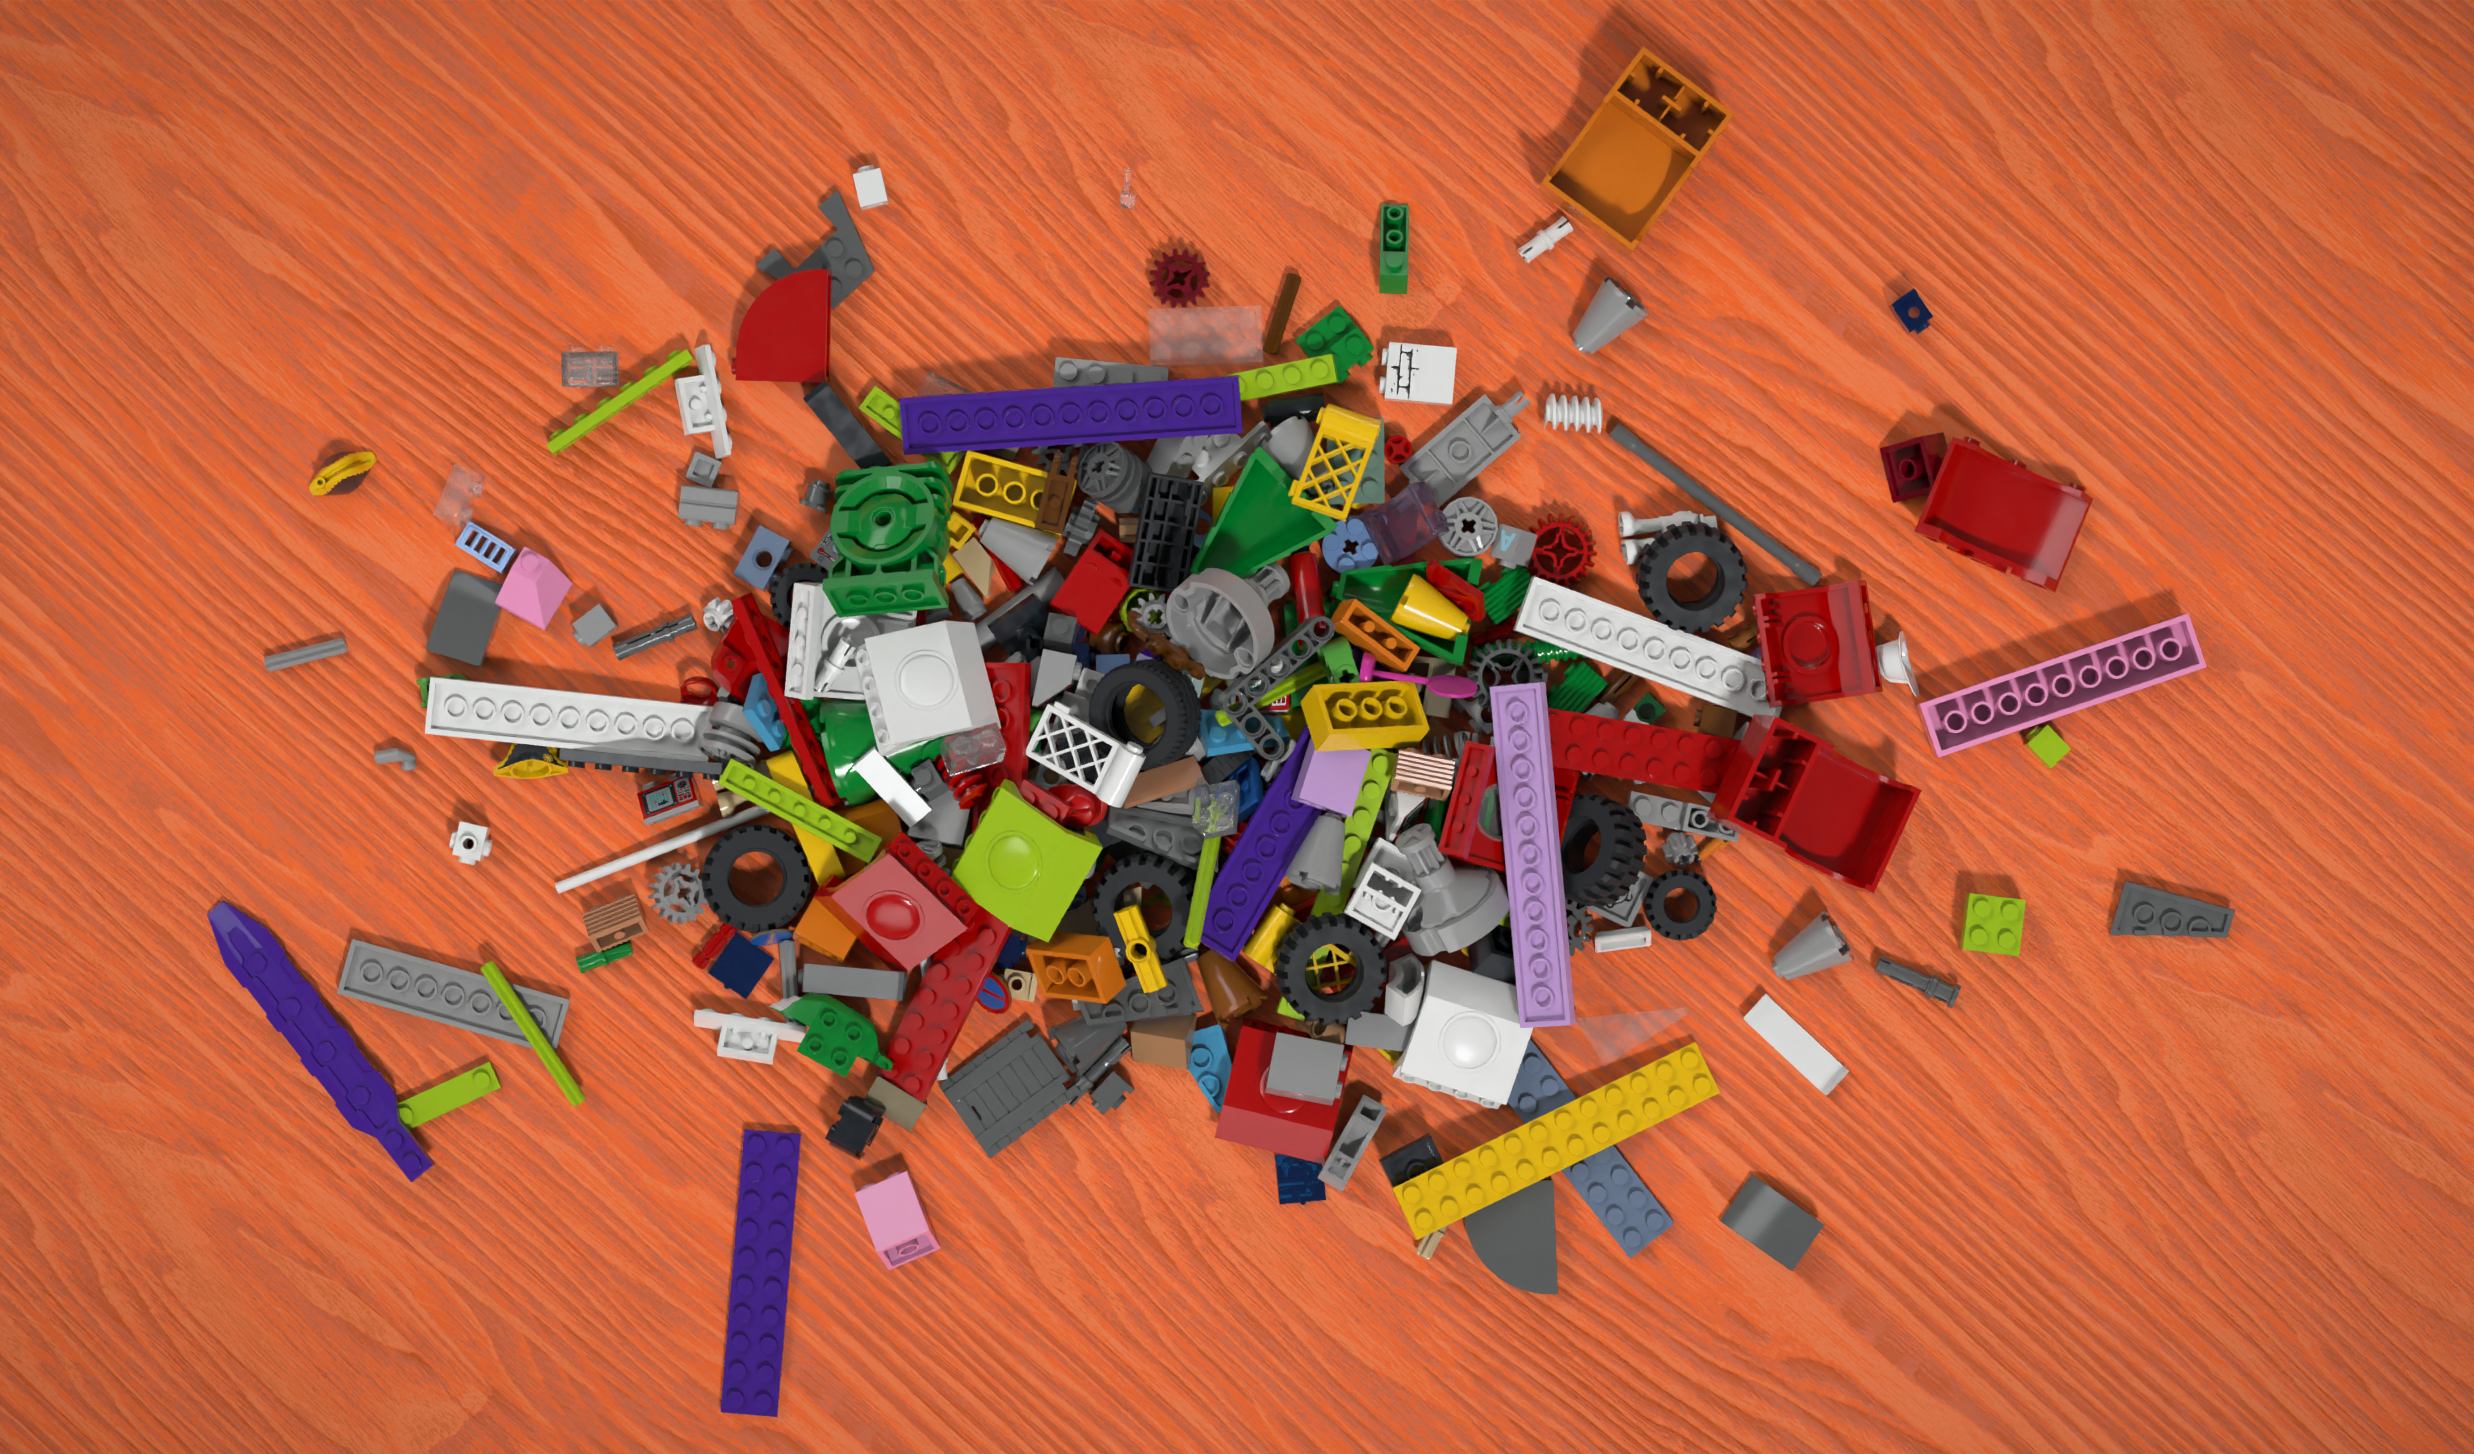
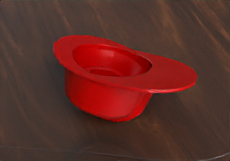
(1087, 806)

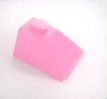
(533, 589)

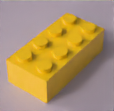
(1001, 489)
(1364, 715)

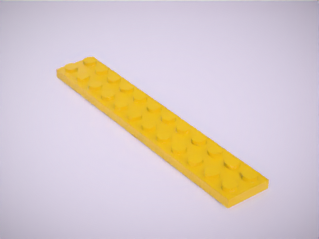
(1555, 1141)

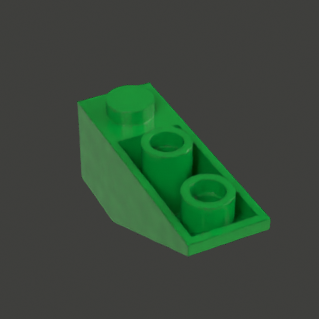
(1394, 249)

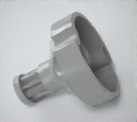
(1226, 618)
(1454, 902)

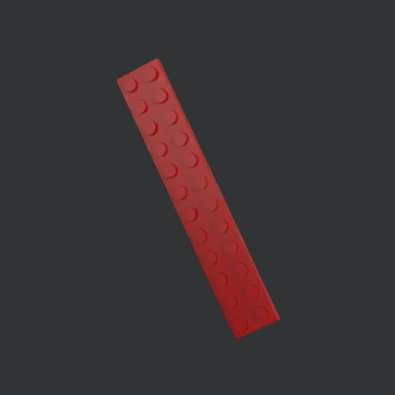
(954, 984)

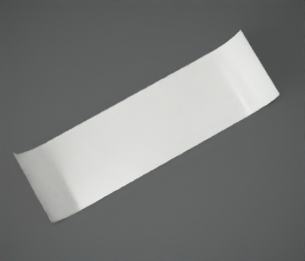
(1795, 1045)

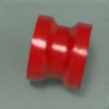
(1401, 449)

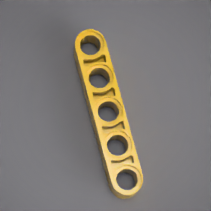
(819, 852)

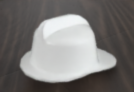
(1895, 663)

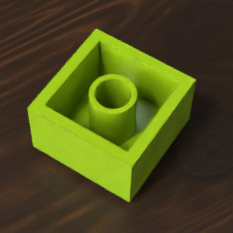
(1992, 924)

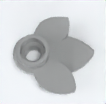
(1273, 766)

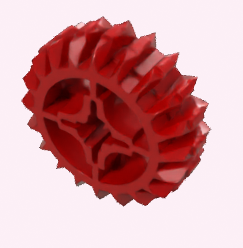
(1557, 570)

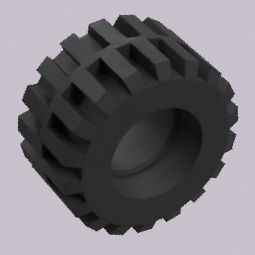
(785, 583)
(1705, 905)

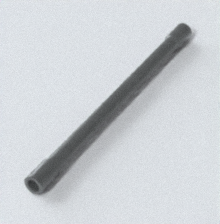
(1798, 566)

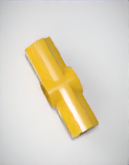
(1135, 931)

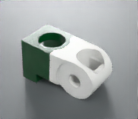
(1646, 710)

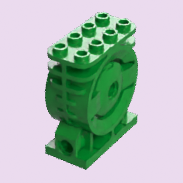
(905, 556)

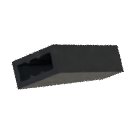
(845, 427)

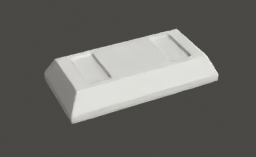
(1622, 939)

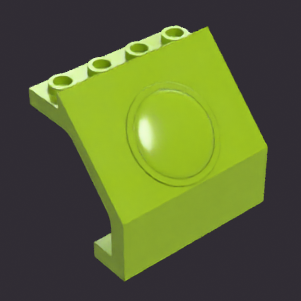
(1024, 864)

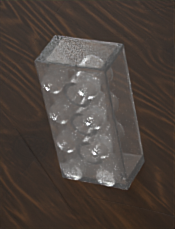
(1206, 336)

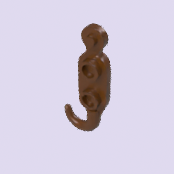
(1160, 645)

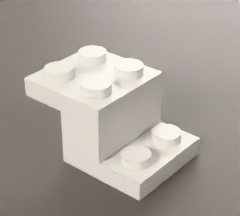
(1383, 890)

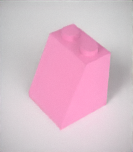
(897, 1220)

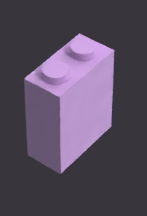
(1331, 779)

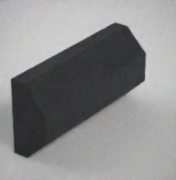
(1165, 532)

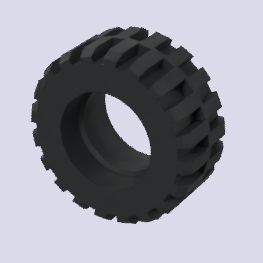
(1712, 607)
(756, 839)
(1619, 853)
(1153, 869)
(1355, 995)

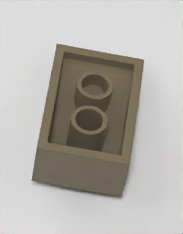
(1429, 667)

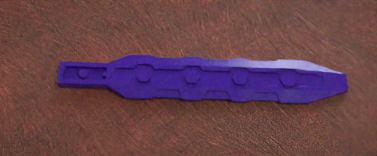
(315, 1035)

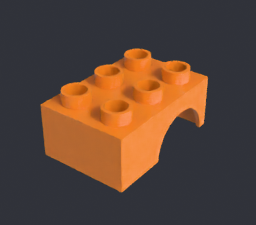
(1636, 152)

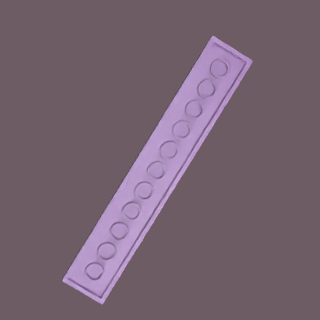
(1532, 855)

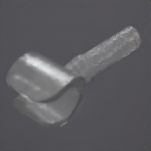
(1127, 198)

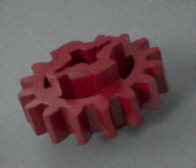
(1192, 270)

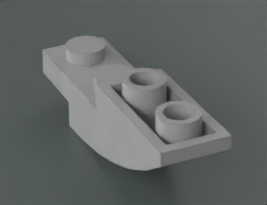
(1677, 816)

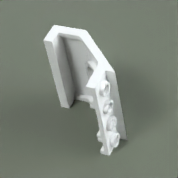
(816, 633)
(925, 683)
(1465, 1037)

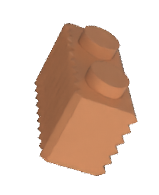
(1422, 774)
(615, 922)

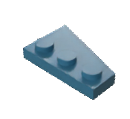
(1227, 739)
(1211, 1063)

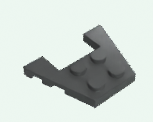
(840, 253)

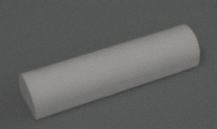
(1044, 589)

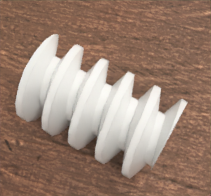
(1573, 413)

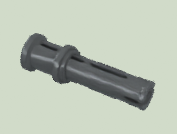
(1930, 986)

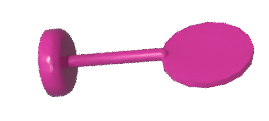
(1442, 685)

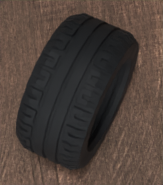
(1176, 694)

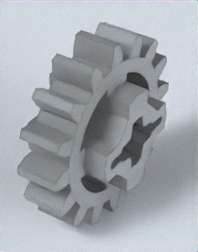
(666, 892)

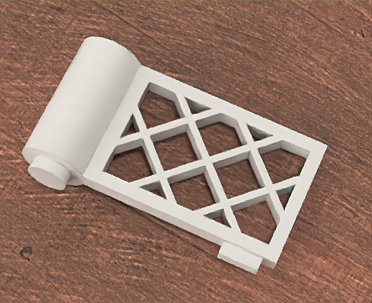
(1119, 767)

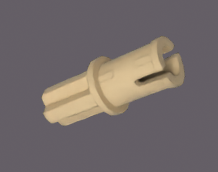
(1429, 1243)

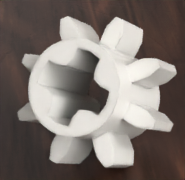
(718, 614)

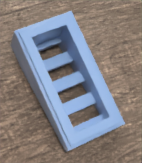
(505, 559)

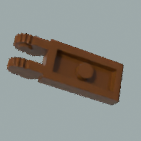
(1056, 496)

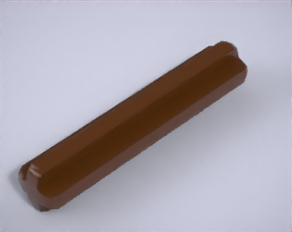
(1282, 314)

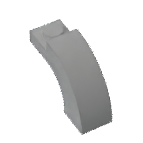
(1352, 1142)

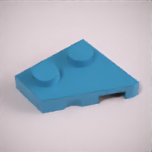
(763, 713)

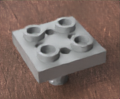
(1625, 911)

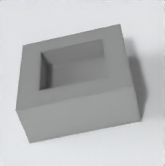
(703, 470)

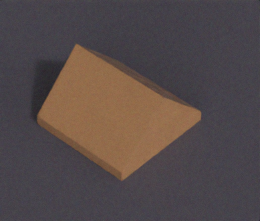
(1164, 1040)

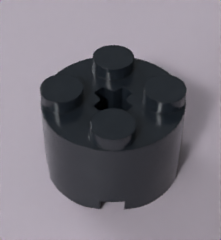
(856, 1127)

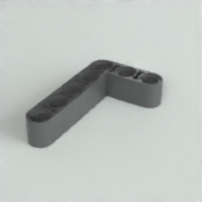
(1268, 681)

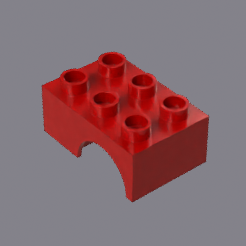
(1812, 804)

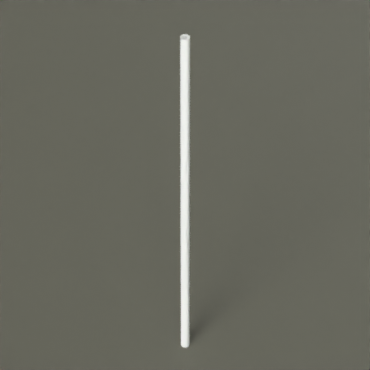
(663, 847)

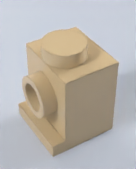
(1028, 980)

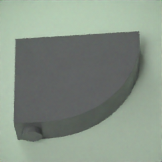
(1519, 1238)

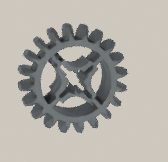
(1486, 660)

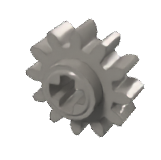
(1153, 606)

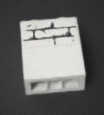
(1418, 373)

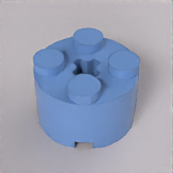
(1335, 543)

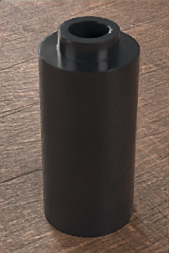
(1283, 408)

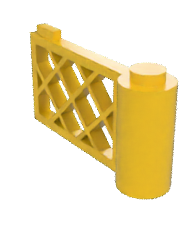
(1345, 428)
(1268, 936)

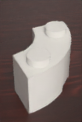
(1404, 989)

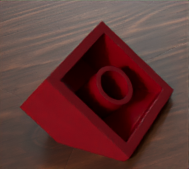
(1913, 465)

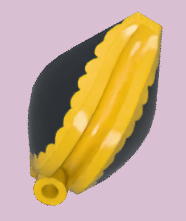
(342, 473)
(530, 762)

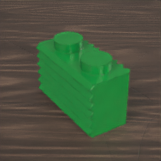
(1506, 594)
(1577, 689)

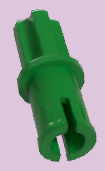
(595, 959)

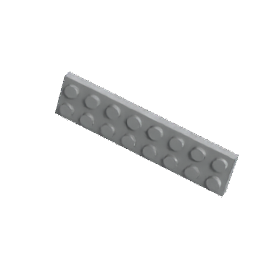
(445, 994)

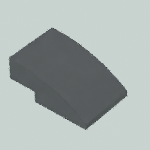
(466, 619)
(1771, 1222)

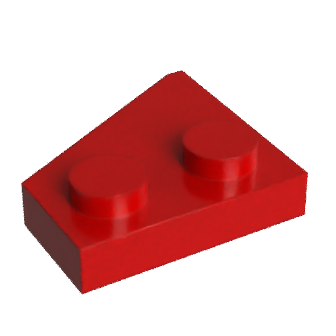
(1456, 590)

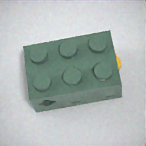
(1372, 483)

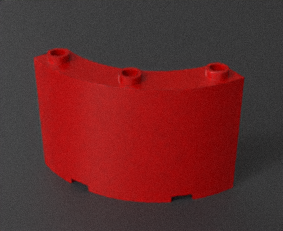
(2003, 514)

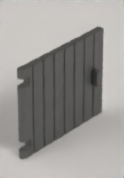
(1010, 1087)

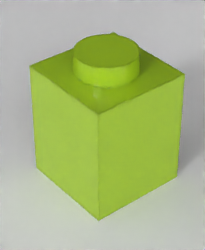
(2046, 745)

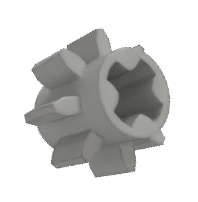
(1679, 849)

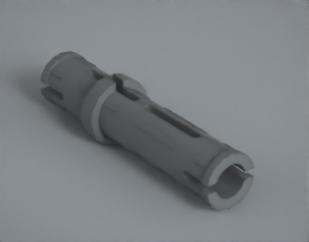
(666, 632)
(1100, 1067)

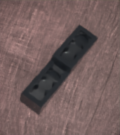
(1091, 775)

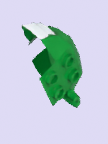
(835, 1032)

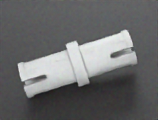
(1545, 239)
(834, 665)

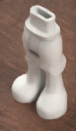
(1630, 526)

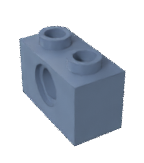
(763, 541)

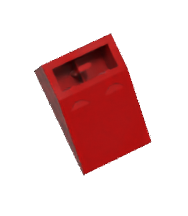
(1095, 583)

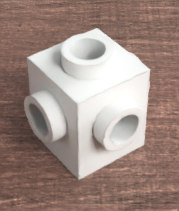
(460, 839)

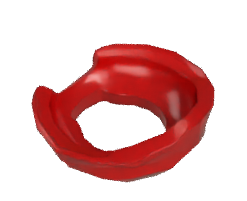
(701, 699)

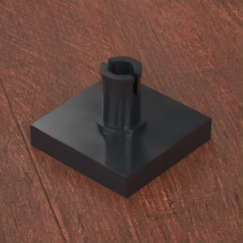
(1022, 628)
(1411, 1160)

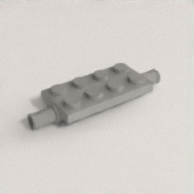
(1465, 447)

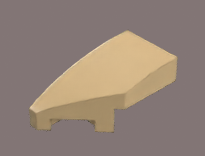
(976, 564)

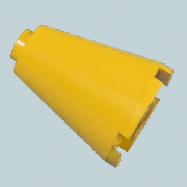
(1429, 612)

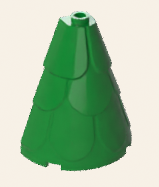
(1259, 522)
(1383, 587)
(851, 736)

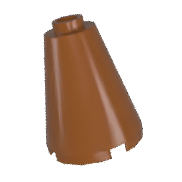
(1228, 987)

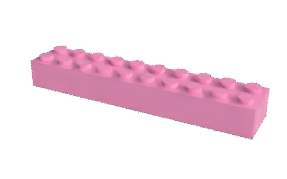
(2061, 686)

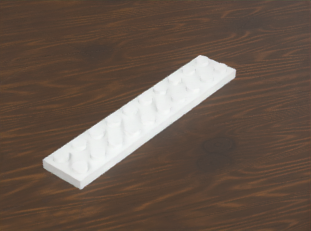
(1644, 648)
(566, 719)

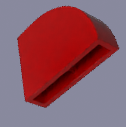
(787, 331)

